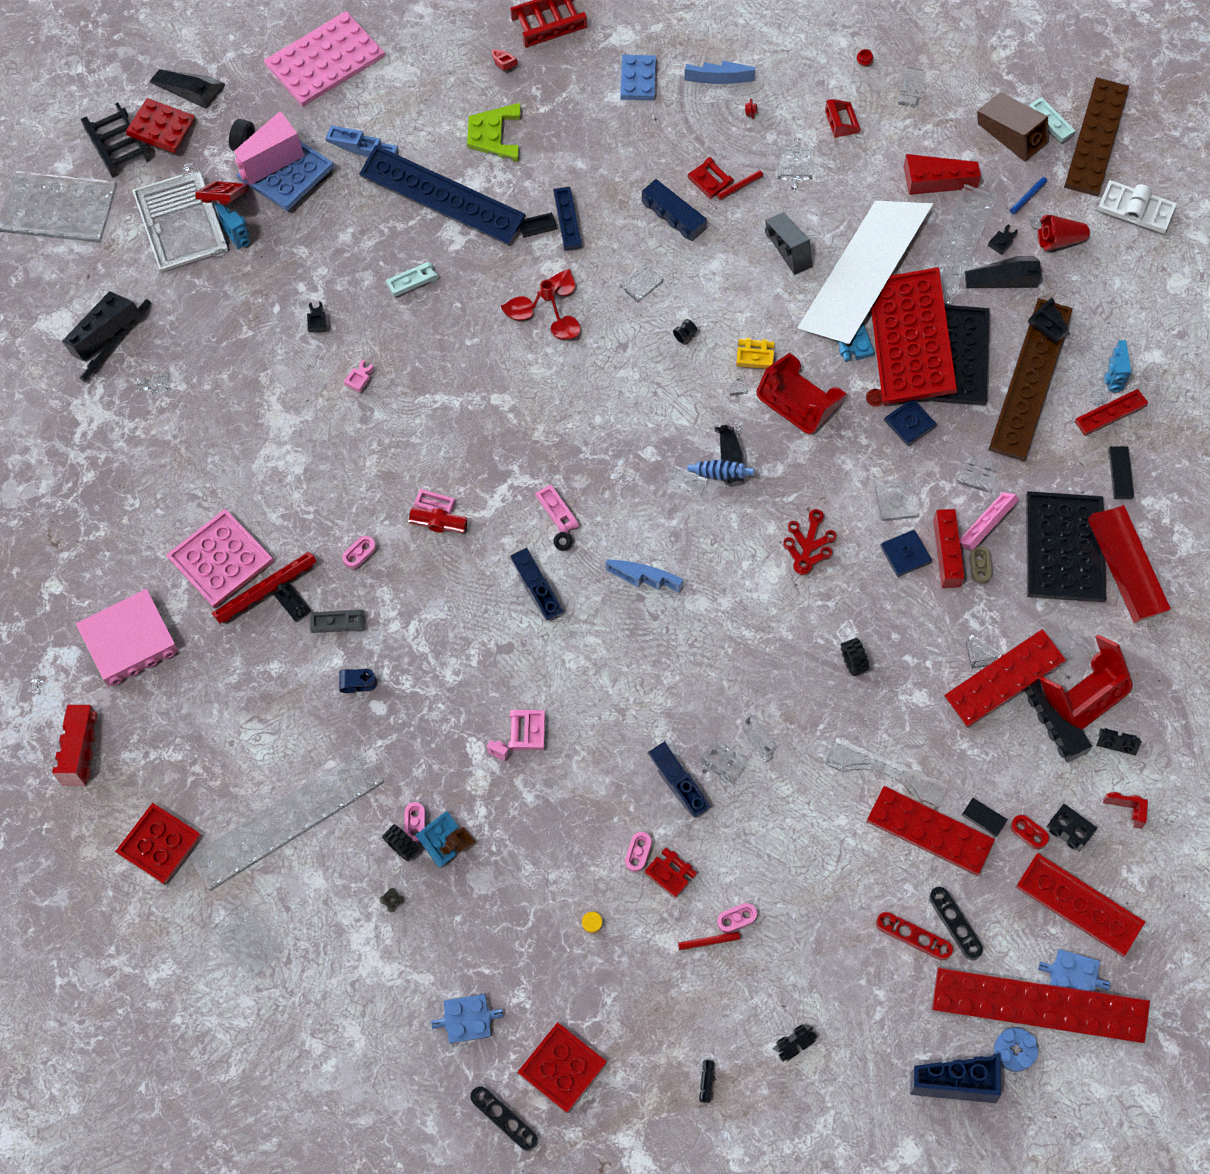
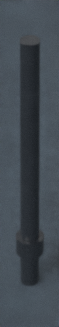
(94, 365)

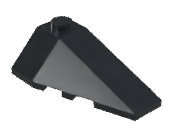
(192, 87)
(1008, 273)

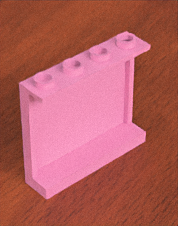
(127, 638)

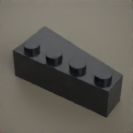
(100, 325)

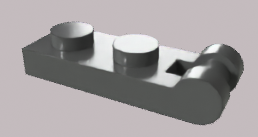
(337, 621)

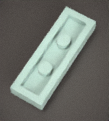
(1056, 124)

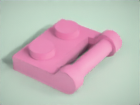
(533, 730)

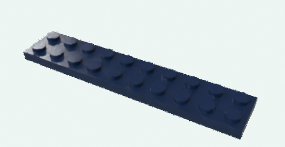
(442, 195)

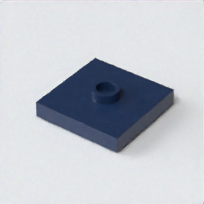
(910, 422)
(906, 553)

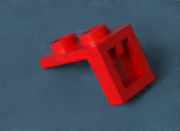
(1139, 806)

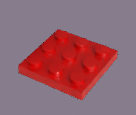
(160, 125)
(158, 843)
(562, 1067)

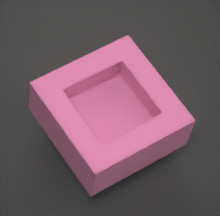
(498, 750)

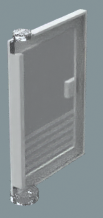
(177, 223)

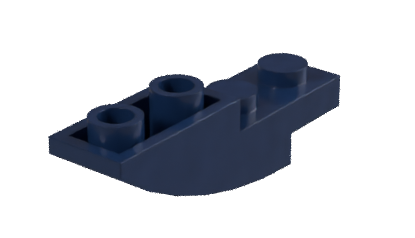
(536, 584)
(678, 780)

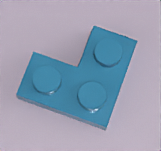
(433, 837)

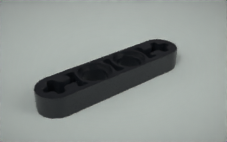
(952, 925)
(506, 1116)

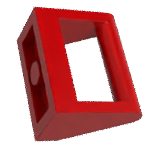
(838, 128)

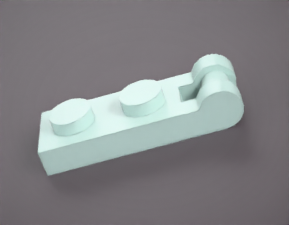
(412, 279)

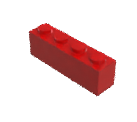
(948, 548)

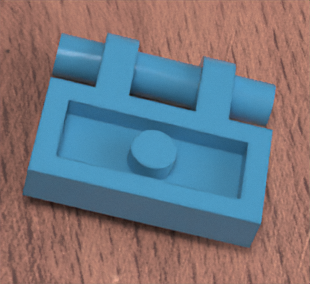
(859, 347)

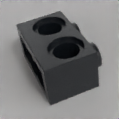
(1074, 824)

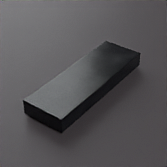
(1121, 472)

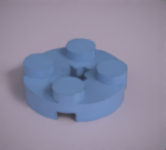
(1026, 1043)

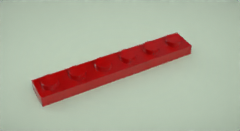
(259, 590)

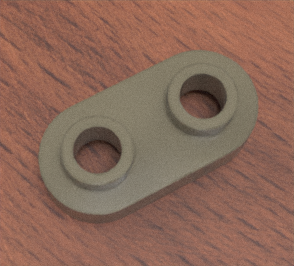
(980, 566)

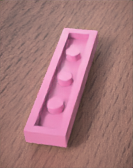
(988, 520)

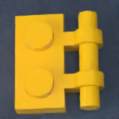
(755, 357)

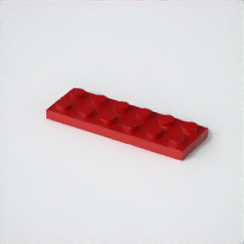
(1005, 678)
(930, 830)
(1080, 905)

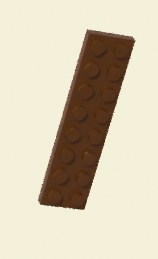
(1096, 137)

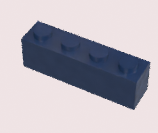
(674, 210)

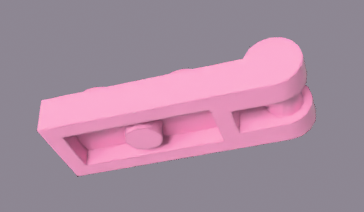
(556, 509)

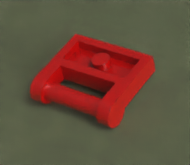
(706, 182)

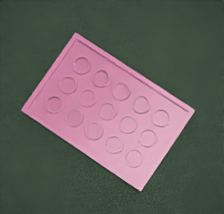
(324, 58)

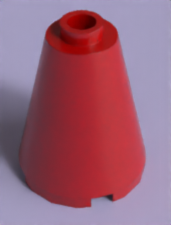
(1061, 232)

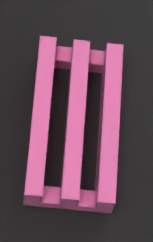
(417, 504)

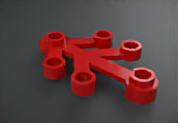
(808, 544)

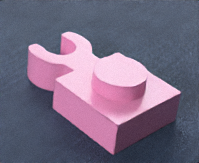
(358, 378)

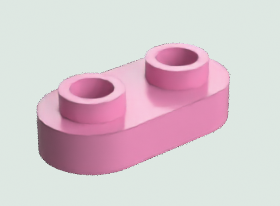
(357, 552)
(414, 823)
(638, 853)
(736, 918)

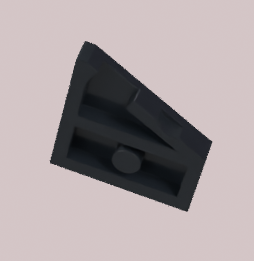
(1049, 322)

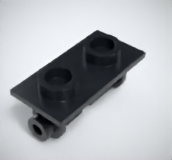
(291, 601)
(1125, 743)
(787, 1045)

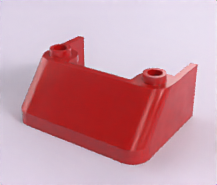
(1096, 692)

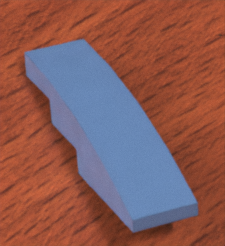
(720, 74)
(355, 141)
(638, 573)

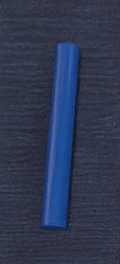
(1028, 195)

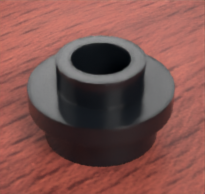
(568, 541)

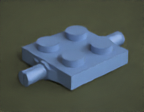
(1074, 971)
(467, 1018)

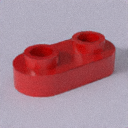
(1030, 831)

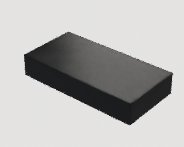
(538, 225)
(984, 817)

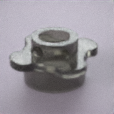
(391, 894)

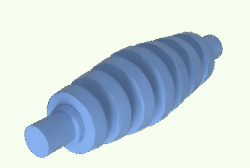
(721, 469)

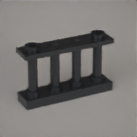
(105, 151)

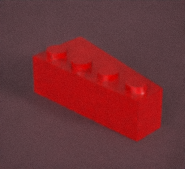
(939, 174)
(75, 746)

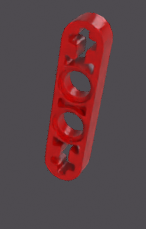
(915, 933)

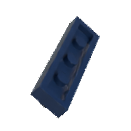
(567, 218)

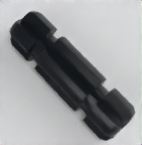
(706, 1081)

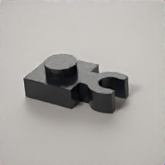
(1002, 241)
(316, 319)

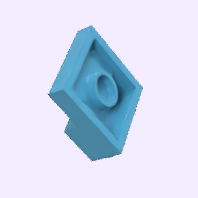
(233, 226)
(1119, 368)

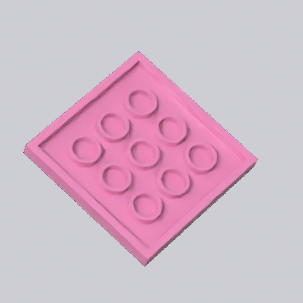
(219, 558)

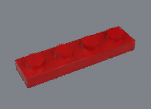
(1111, 412)

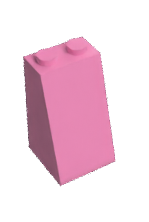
(268, 150)

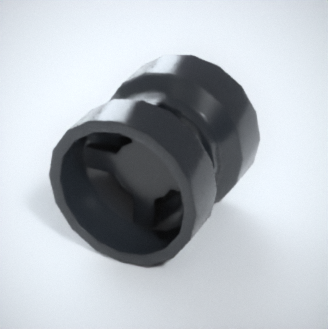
(686, 330)

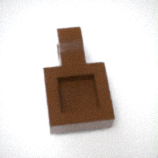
(458, 840)

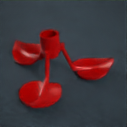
(561, 284)

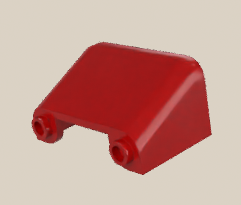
(795, 396)

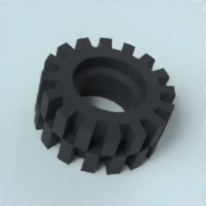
(855, 656)
(400, 842)

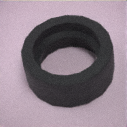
(240, 132)

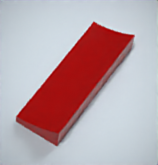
(1128, 563)

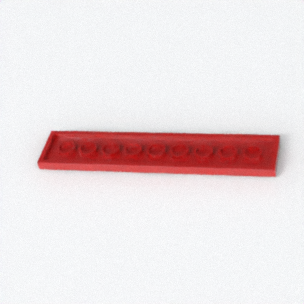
(1041, 1005)

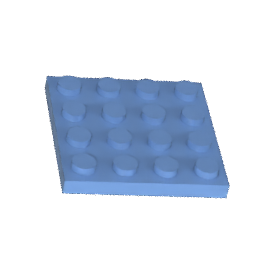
(294, 180)

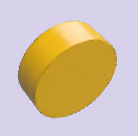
(592, 922)

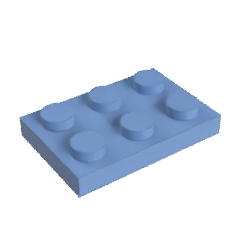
(638, 77)

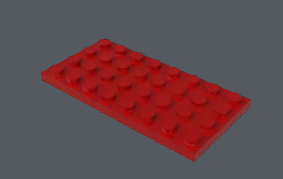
(913, 338)

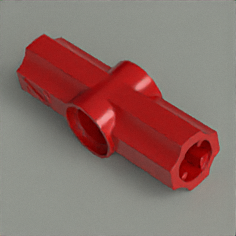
(438, 520)

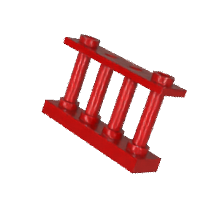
(551, 30)

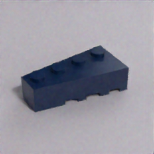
(961, 1079)

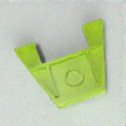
(486, 131)

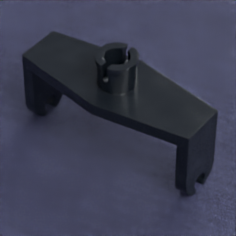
(730, 450)

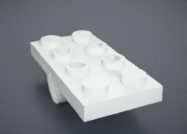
(1137, 206)

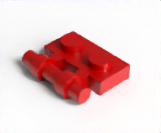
(667, 877)

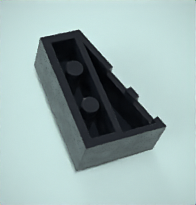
(790, 242)

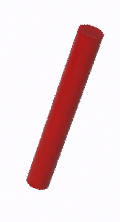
(739, 185)
(708, 941)

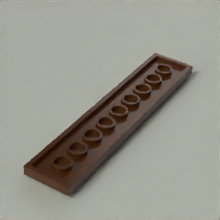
(1027, 390)

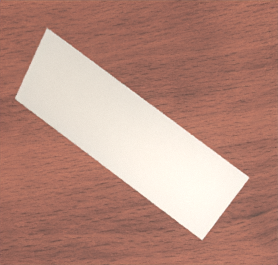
(864, 269)

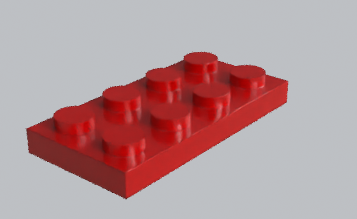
(221, 191)

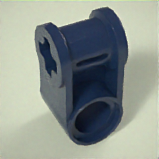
(354, 680)

